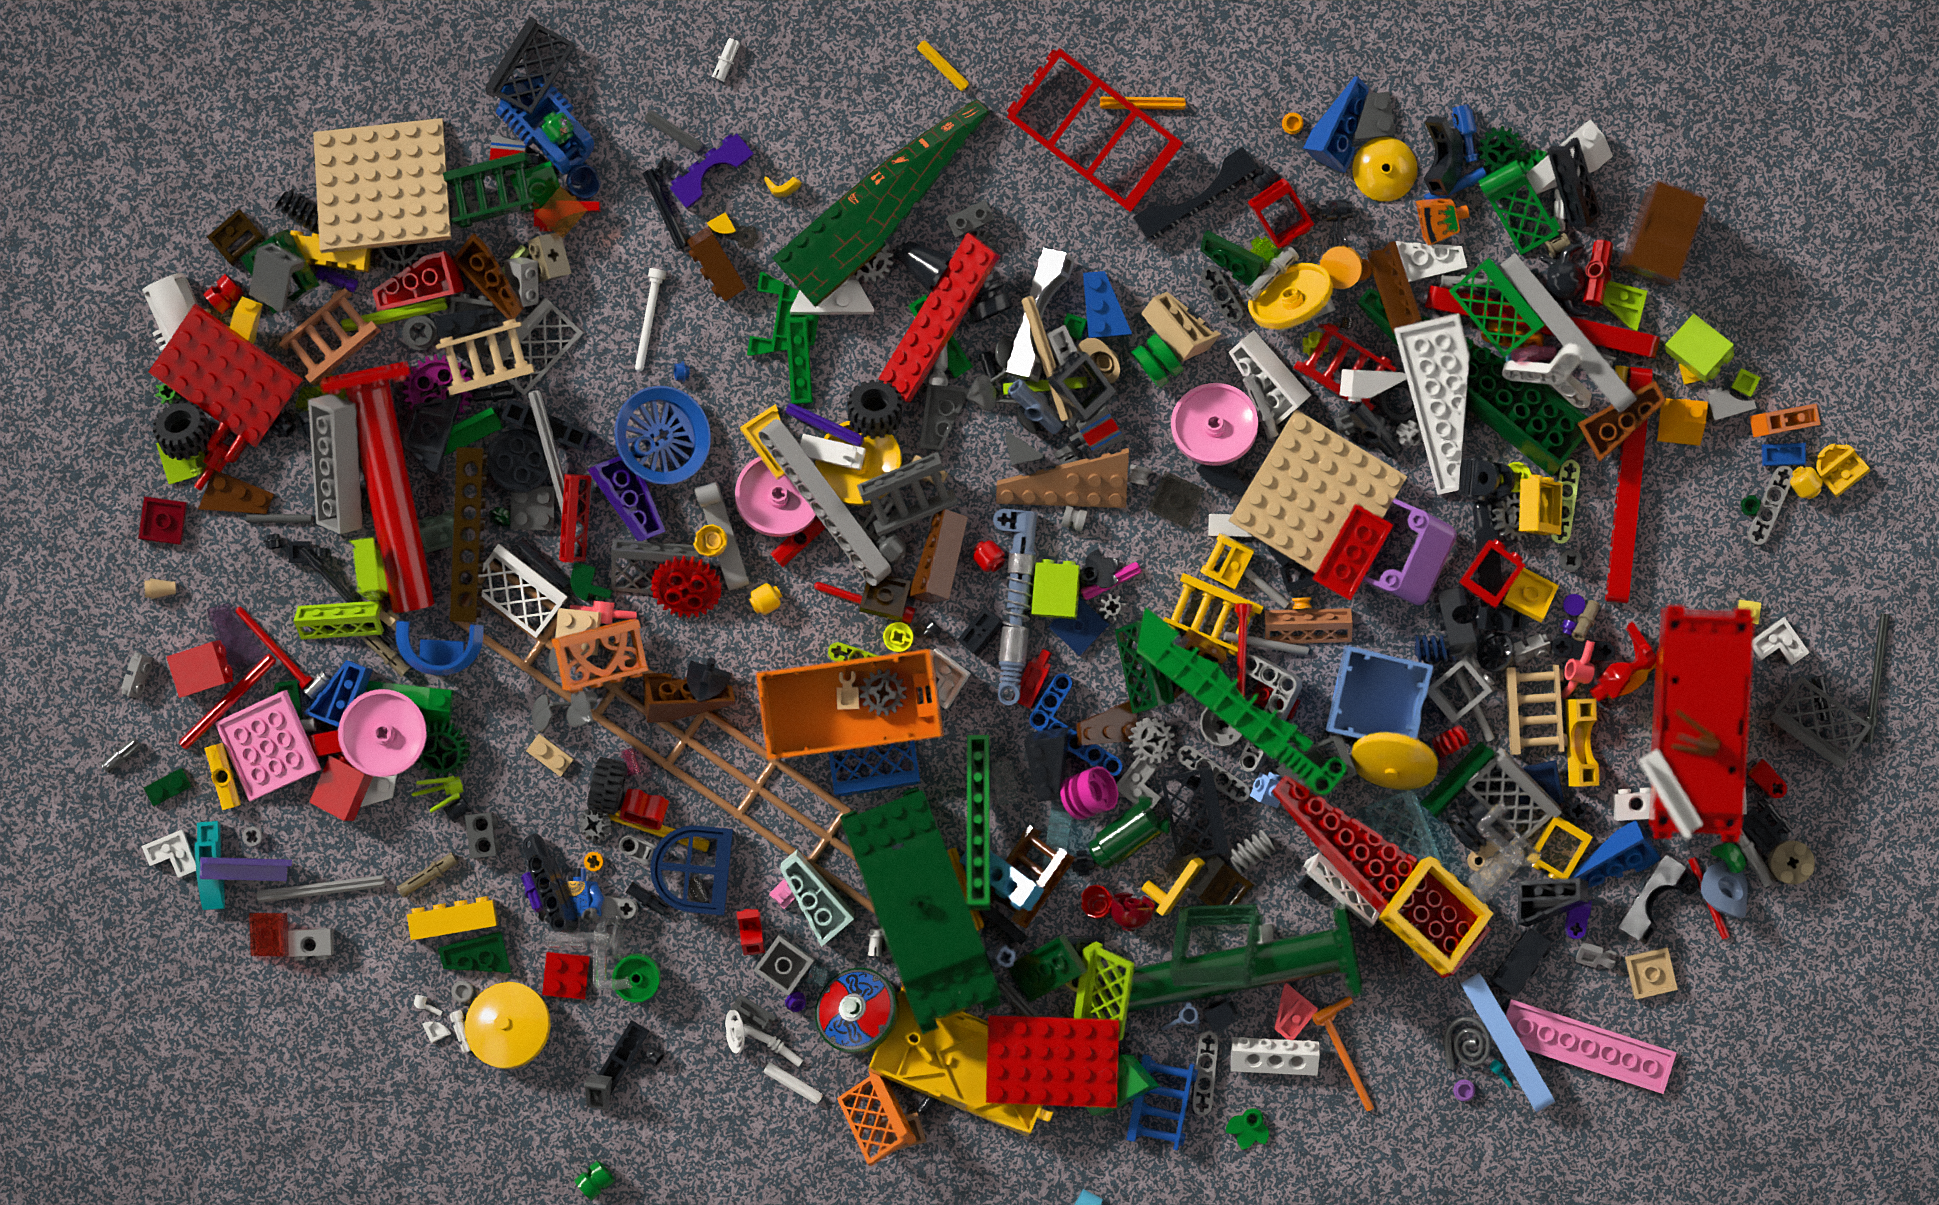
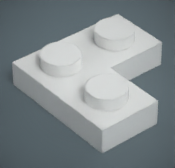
(1780, 636)
(951, 677)
(174, 847)

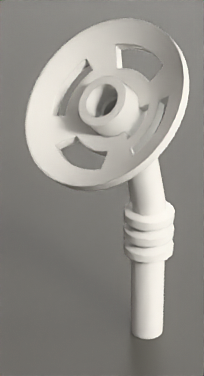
(737, 1031)

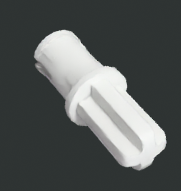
(726, 59)

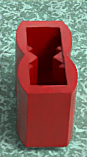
(644, 809)

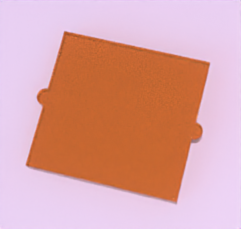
(561, 212)

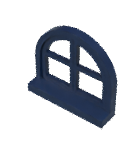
(720, 871)

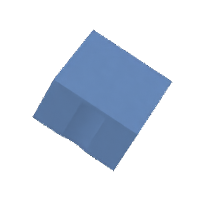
(1377, 694)

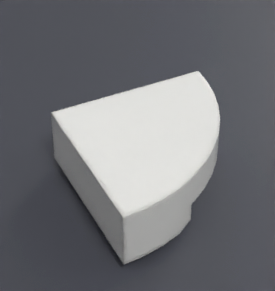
(435, 1030)

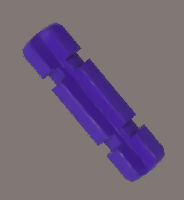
(337, 279)

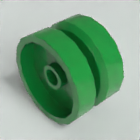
(1160, 358)
(649, 977)

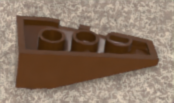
(484, 271)
(671, 699)

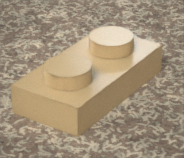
(550, 755)

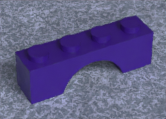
(689, 187)

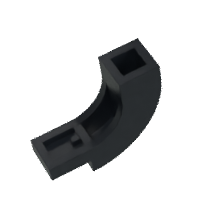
(1447, 158)

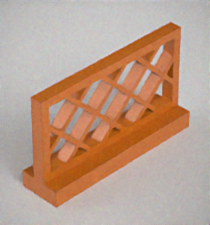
(892, 1110)

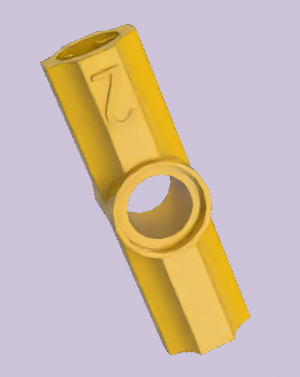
(226, 791)

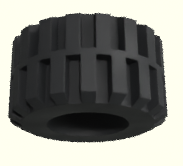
(874, 422)
(184, 443)
(607, 785)

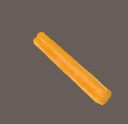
(1163, 103)
(962, 879)

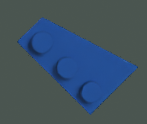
(1102, 308)
(343, 688)

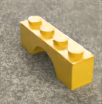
(1582, 766)

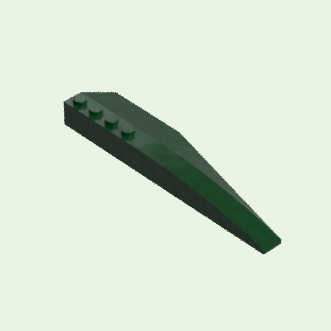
(1521, 412)

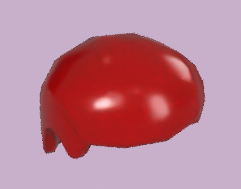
(1096, 909)

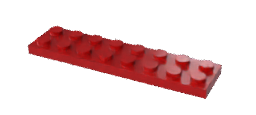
(939, 316)

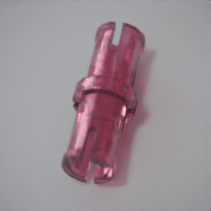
(1533, 353)

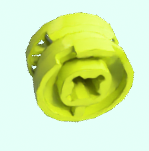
(1520, 471)
(898, 636)

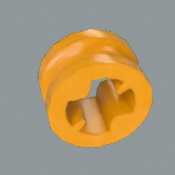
(1301, 603)
(599, 857)

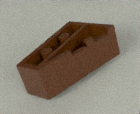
(715, 264)
(1207, 650)

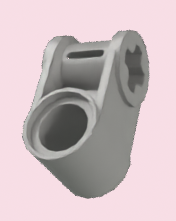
(640, 851)
(614, 904)

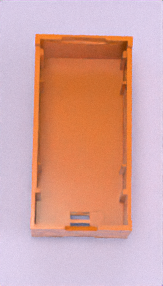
(803, 713)

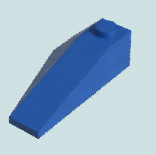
(1622, 851)

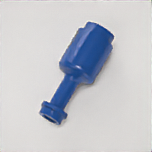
(1465, 122)

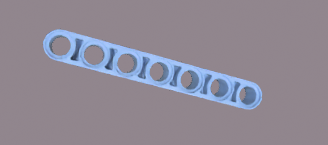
(1507, 1042)

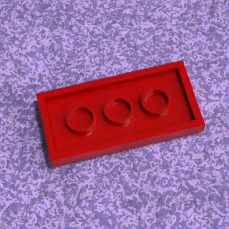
(1352, 552)

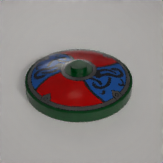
(857, 1010)

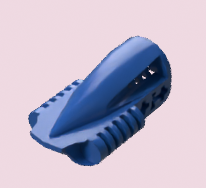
(530, 126)

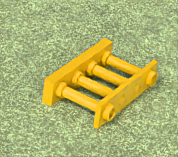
(1209, 593)

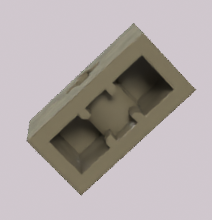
(551, 257)

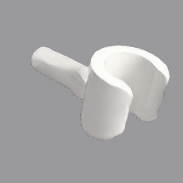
(420, 1002)

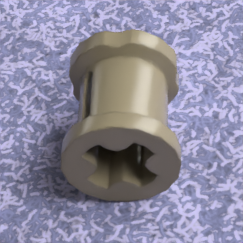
(1557, 245)

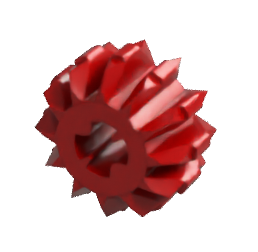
(1450, 741)

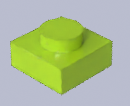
(1745, 382)

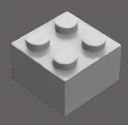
(784, 964)

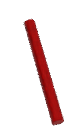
(1715, 914)

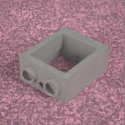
(1443, 702)

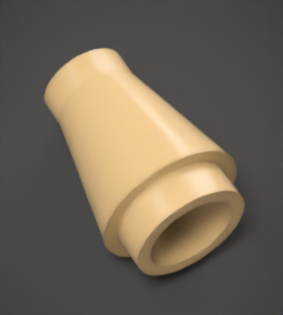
(158, 588)

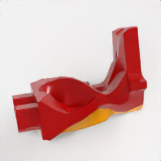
(1624, 677)

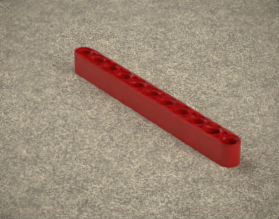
(1596, 333)
(1627, 501)

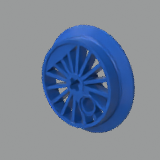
(689, 419)

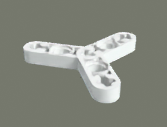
(1554, 374)

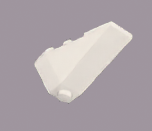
(1594, 150)

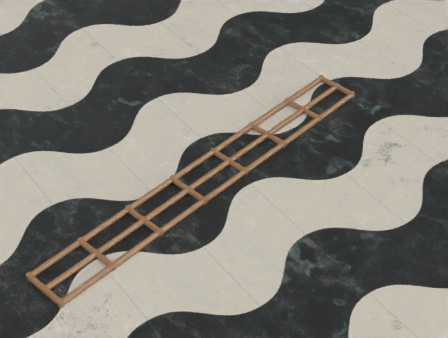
(685, 738)

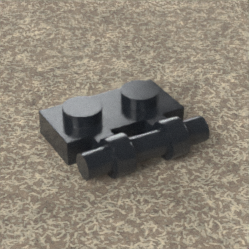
(1759, 830)

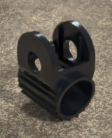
(1481, 478)

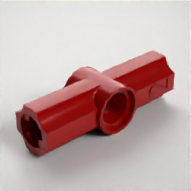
(1595, 283)
(789, 549)

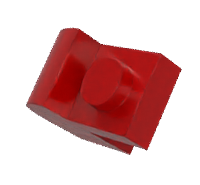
(751, 932)

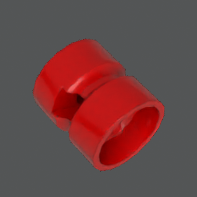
(223, 293)

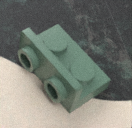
(438, 531)

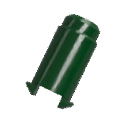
(1127, 834)

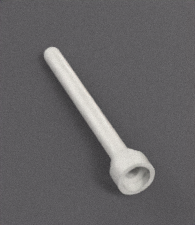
(656, 277)

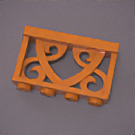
(574, 645)

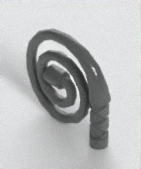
(1471, 1042)

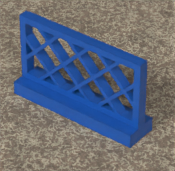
(875, 783)

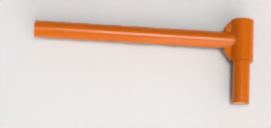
(1324, 1018)

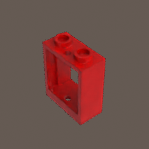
(1268, 197)
(1514, 558)

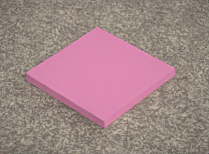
(268, 745)

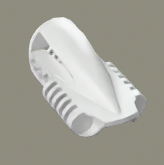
(169, 302)

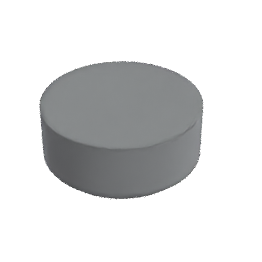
(462, 991)

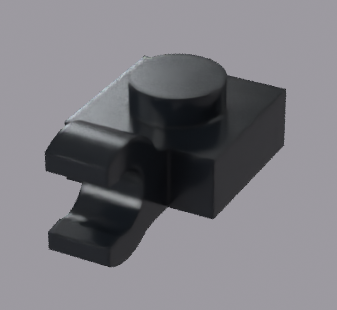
(296, 557)

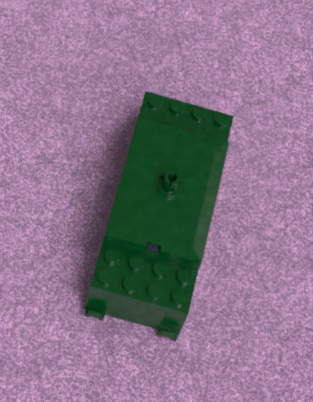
(920, 909)

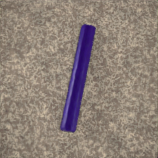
(824, 424)

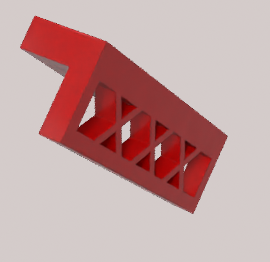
(570, 516)

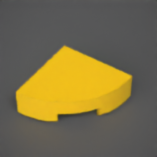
(721, 224)

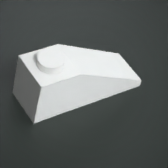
(1366, 383)

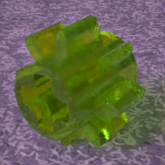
(1263, 248)

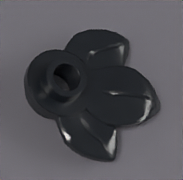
(1101, 568)

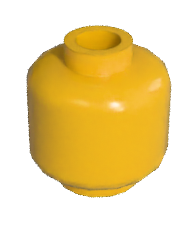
(1806, 482)
(765, 599)

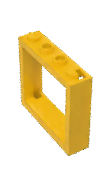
(1416, 939)

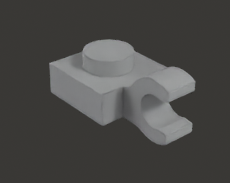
(1594, 955)

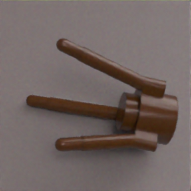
(1704, 745)

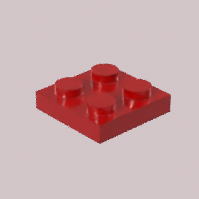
(566, 975)

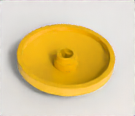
(1292, 297)
(880, 457)
(1394, 761)
(507, 1025)

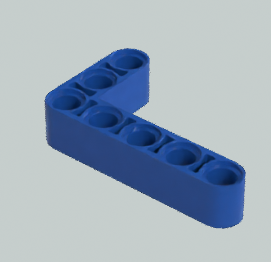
(1050, 721)

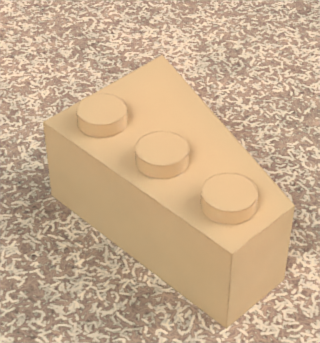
(1178, 328)

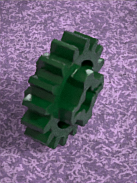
(1501, 139)

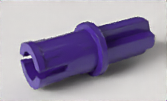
(531, 892)

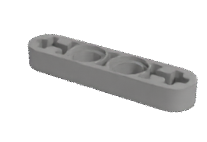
(1773, 506)
(1216, 771)
(1205, 1073)

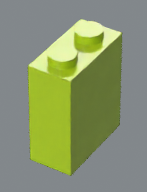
(1700, 348)
(1056, 589)

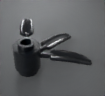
(1339, 211)

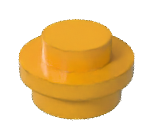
(1292, 123)

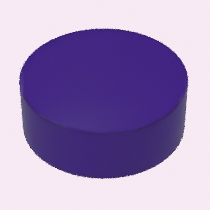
(1573, 604)

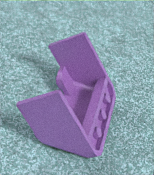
(1425, 560)

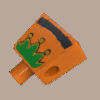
(1439, 218)

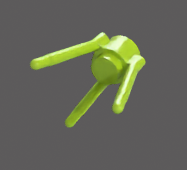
(451, 786)

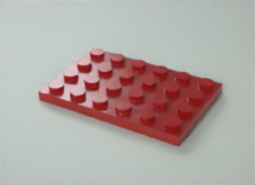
(225, 375)
(1052, 1061)

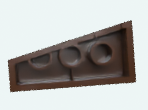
(939, 558)

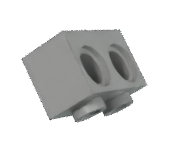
(1060, 344)

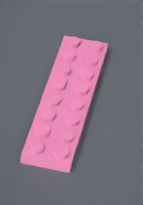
(1591, 1047)

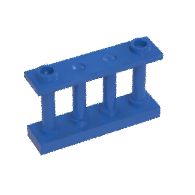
(1141, 1109)

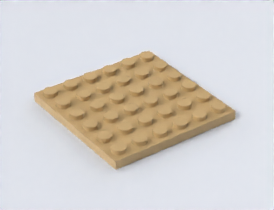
(381, 185)
(1310, 489)

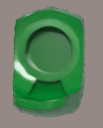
(1731, 855)

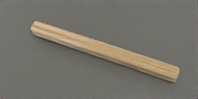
(1044, 351)

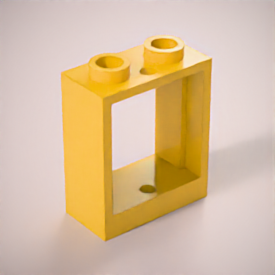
(1543, 519)
(1573, 830)

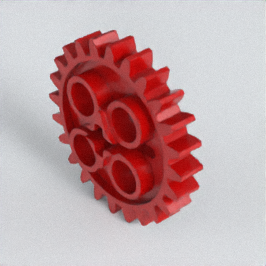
(686, 586)

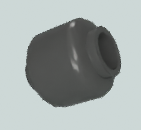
(891, 547)

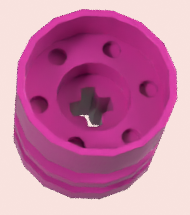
(1089, 793)

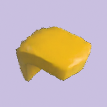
(785, 189)

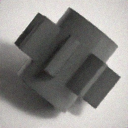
(1346, 423)

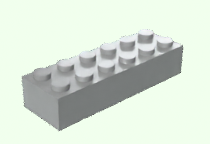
(335, 464)

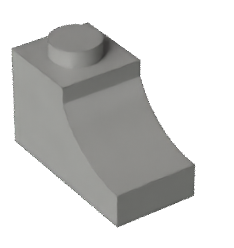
(1723, 404)

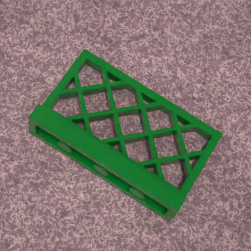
(1511, 294)

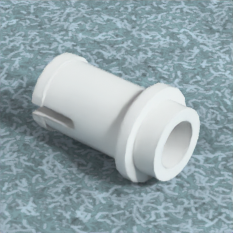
(875, 941)

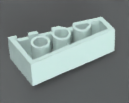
(816, 898)

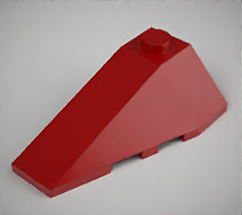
(426, 279)

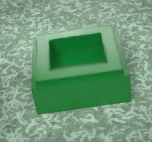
(1075, 326)

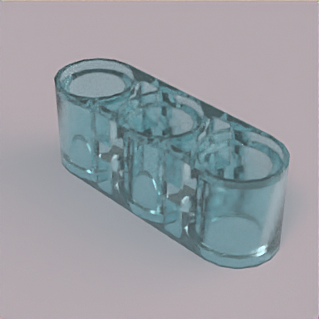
(1057, 832)

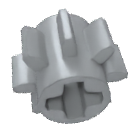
(1409, 433)
(1118, 610)

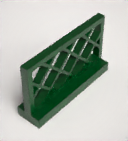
(1157, 685)
(1454, 781)

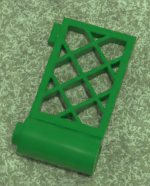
(1502, 183)

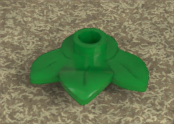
(1247, 1131)

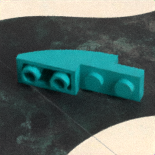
(209, 845)

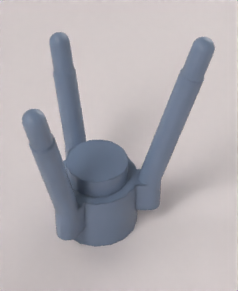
(1186, 1016)

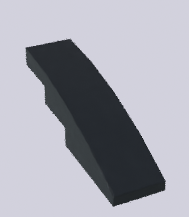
(624, 1052)

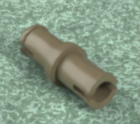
(1586, 620)

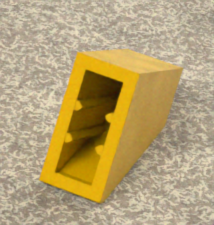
(246, 319)

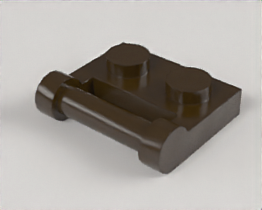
(230, 232)
(1221, 886)

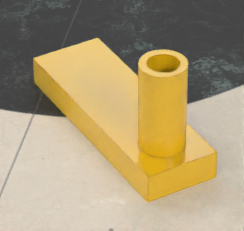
(1168, 901)

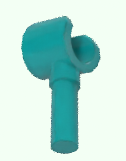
(1497, 1067)

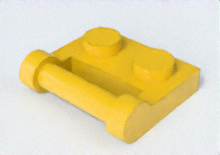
(1234, 563)

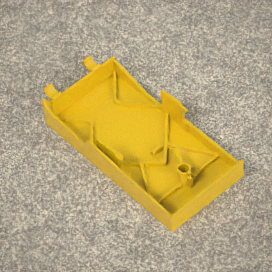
(949, 1066)

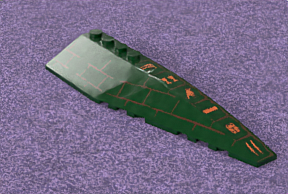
(870, 211)

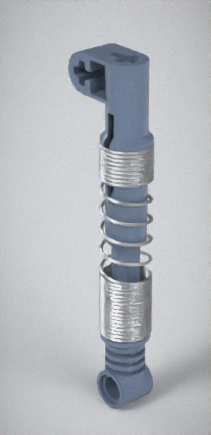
(1015, 637)

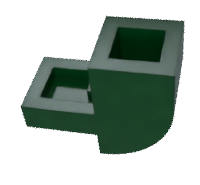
(582, 583)

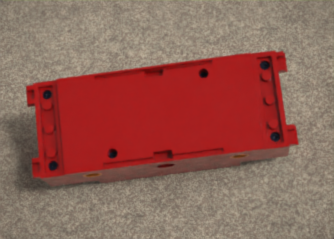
(1707, 676)

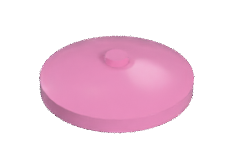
(1214, 424)
(771, 504)
(382, 733)

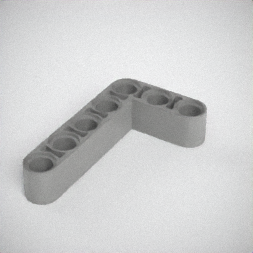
(716, 513)
(1280, 691)

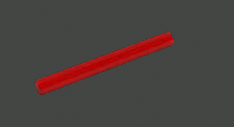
(227, 701)

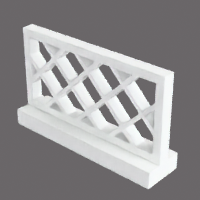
(530, 576)

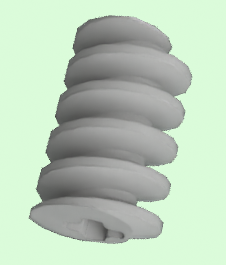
(1251, 851)

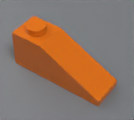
(1785, 420)

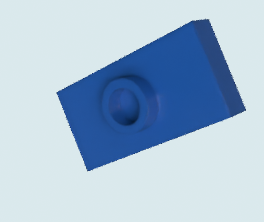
(1783, 454)

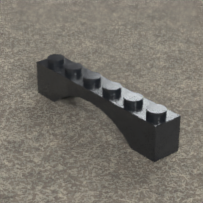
(1156, 218)
(1223, 477)

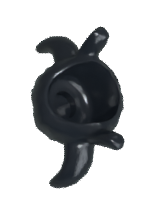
(1566, 279)

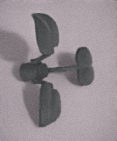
(984, 393)
(580, 705)

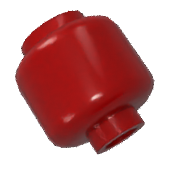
(988, 556)

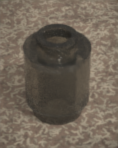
(698, 891)

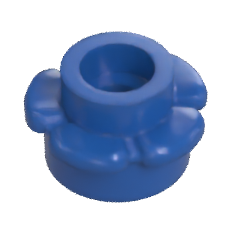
(681, 372)

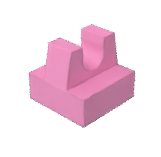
(782, 894)

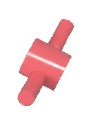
(607, 610)
(1579, 670)

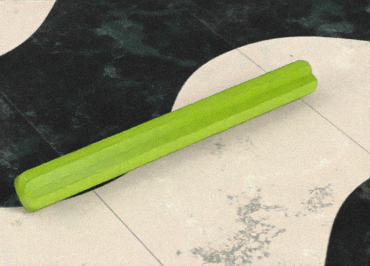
(398, 313)

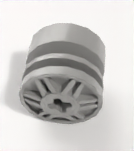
(1212, 734)

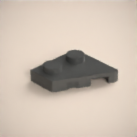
(1376, 117)

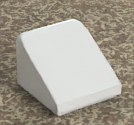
(1266, 933)

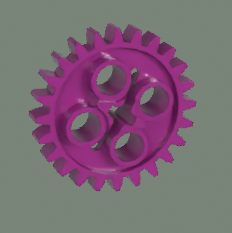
(432, 370)

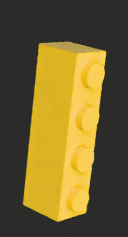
(452, 919)

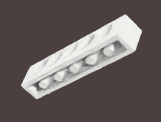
(1624, 811)

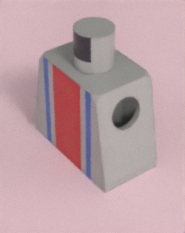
(504, 147)

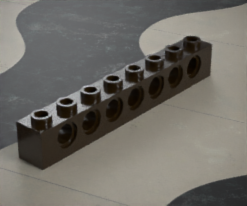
(459, 612)

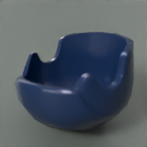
(583, 181)

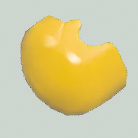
(710, 540)

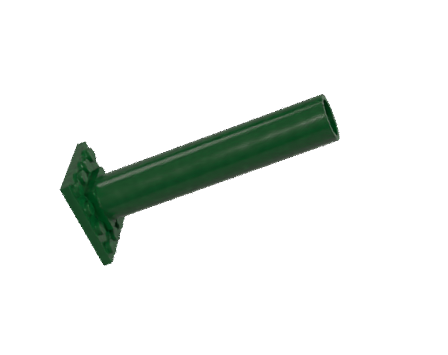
(1276, 963)

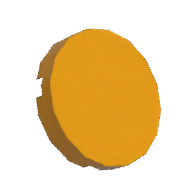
(1343, 266)

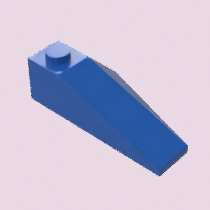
(1333, 134)

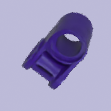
(1580, 916)

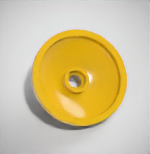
(1373, 180)

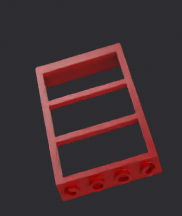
(1151, 174)

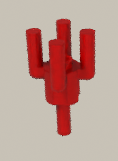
(220, 453)

